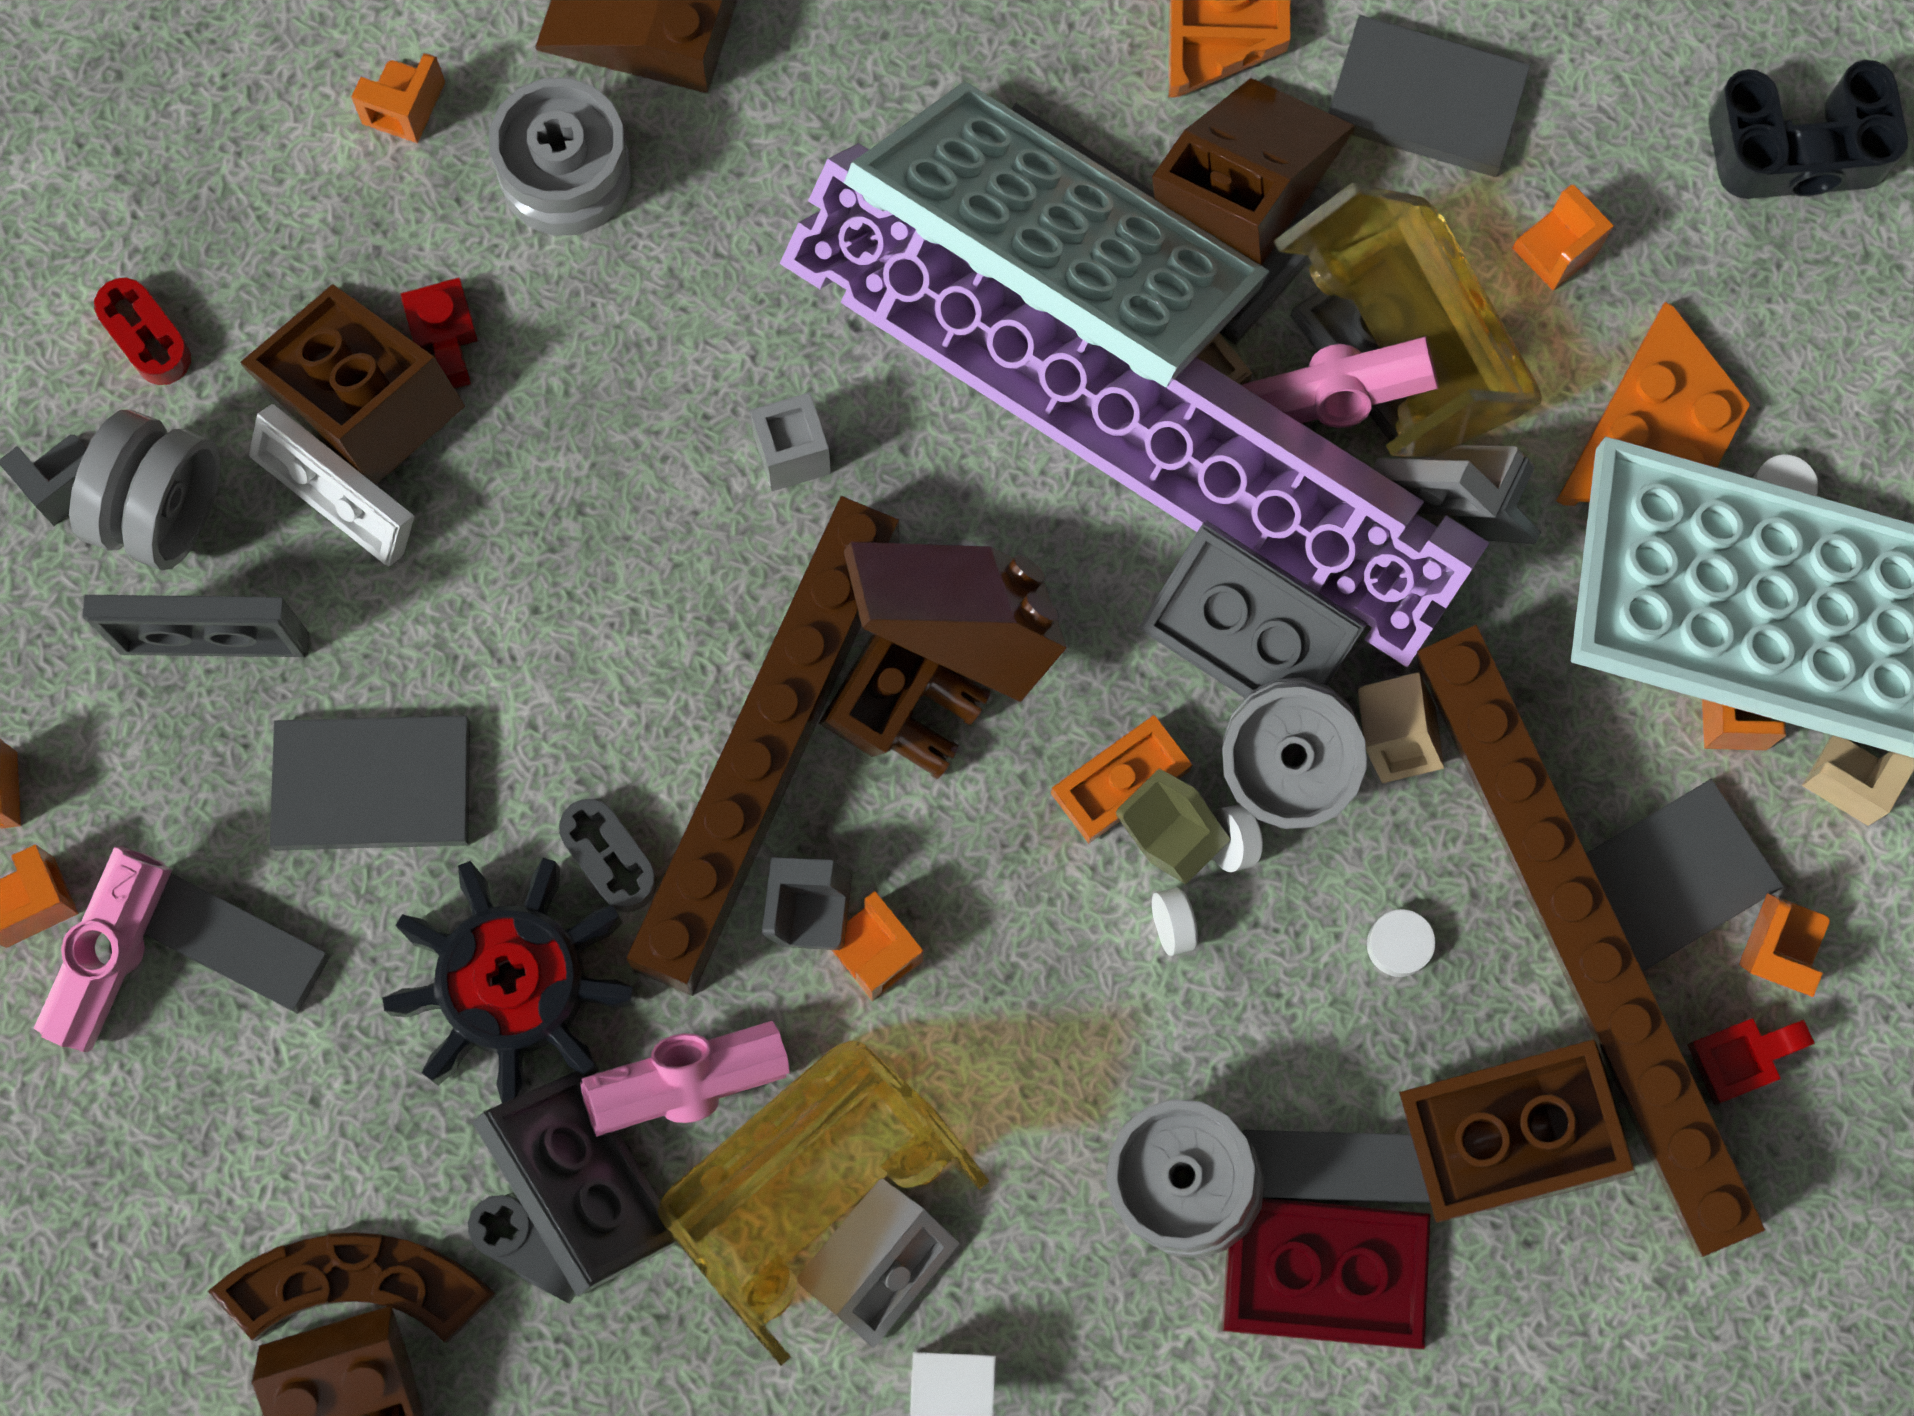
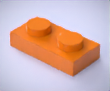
(1107, 780)

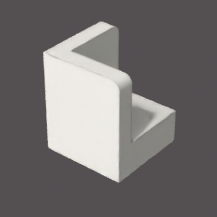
(952, 1385)

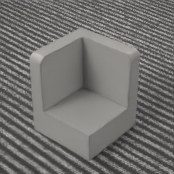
(790, 441)

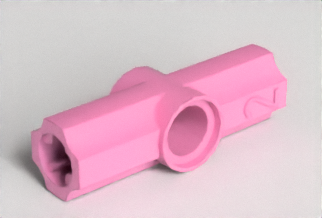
(1346, 383)
(84, 984)
(684, 1078)

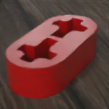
(132, 339)

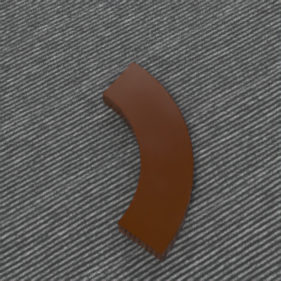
(352, 1270)

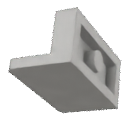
(1457, 481)
(877, 1261)

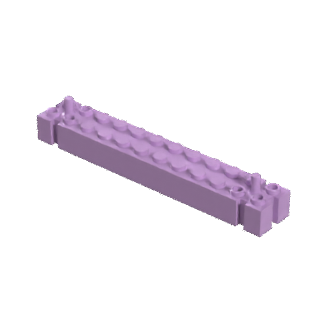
(1188, 448)

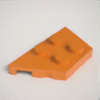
(1222, 38)
(1667, 402)

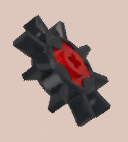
(475, 961)

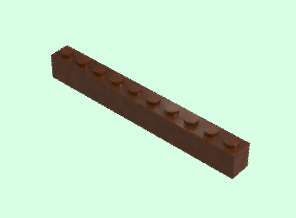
(1589, 944)

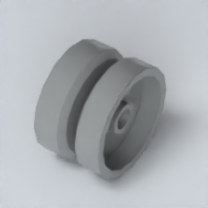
(560, 156)
(144, 489)
(1287, 714)
(1149, 1198)

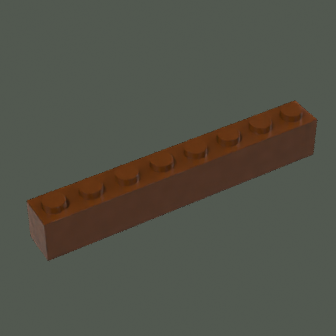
(758, 758)

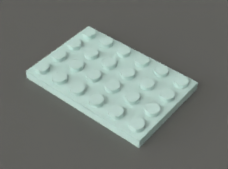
(1058, 231)
(1748, 596)

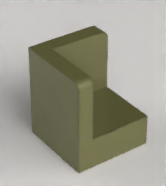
(1172, 826)

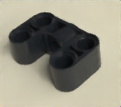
(1813, 156)

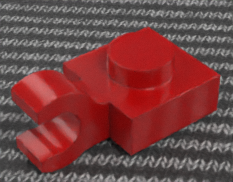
(441, 325)
(1742, 1059)

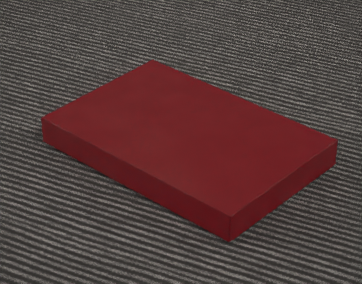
(1330, 1275)

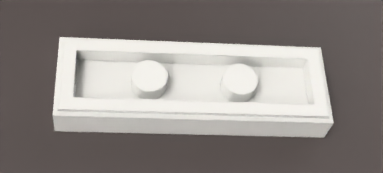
(330, 485)

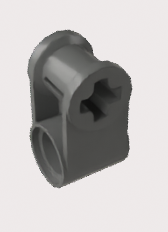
(524, 1253)

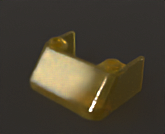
(1414, 283)
(798, 1172)

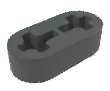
(620, 846)

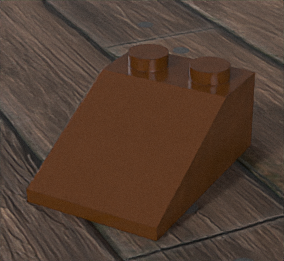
(644, 38)
(355, 383)
(960, 609)
(1517, 1132)

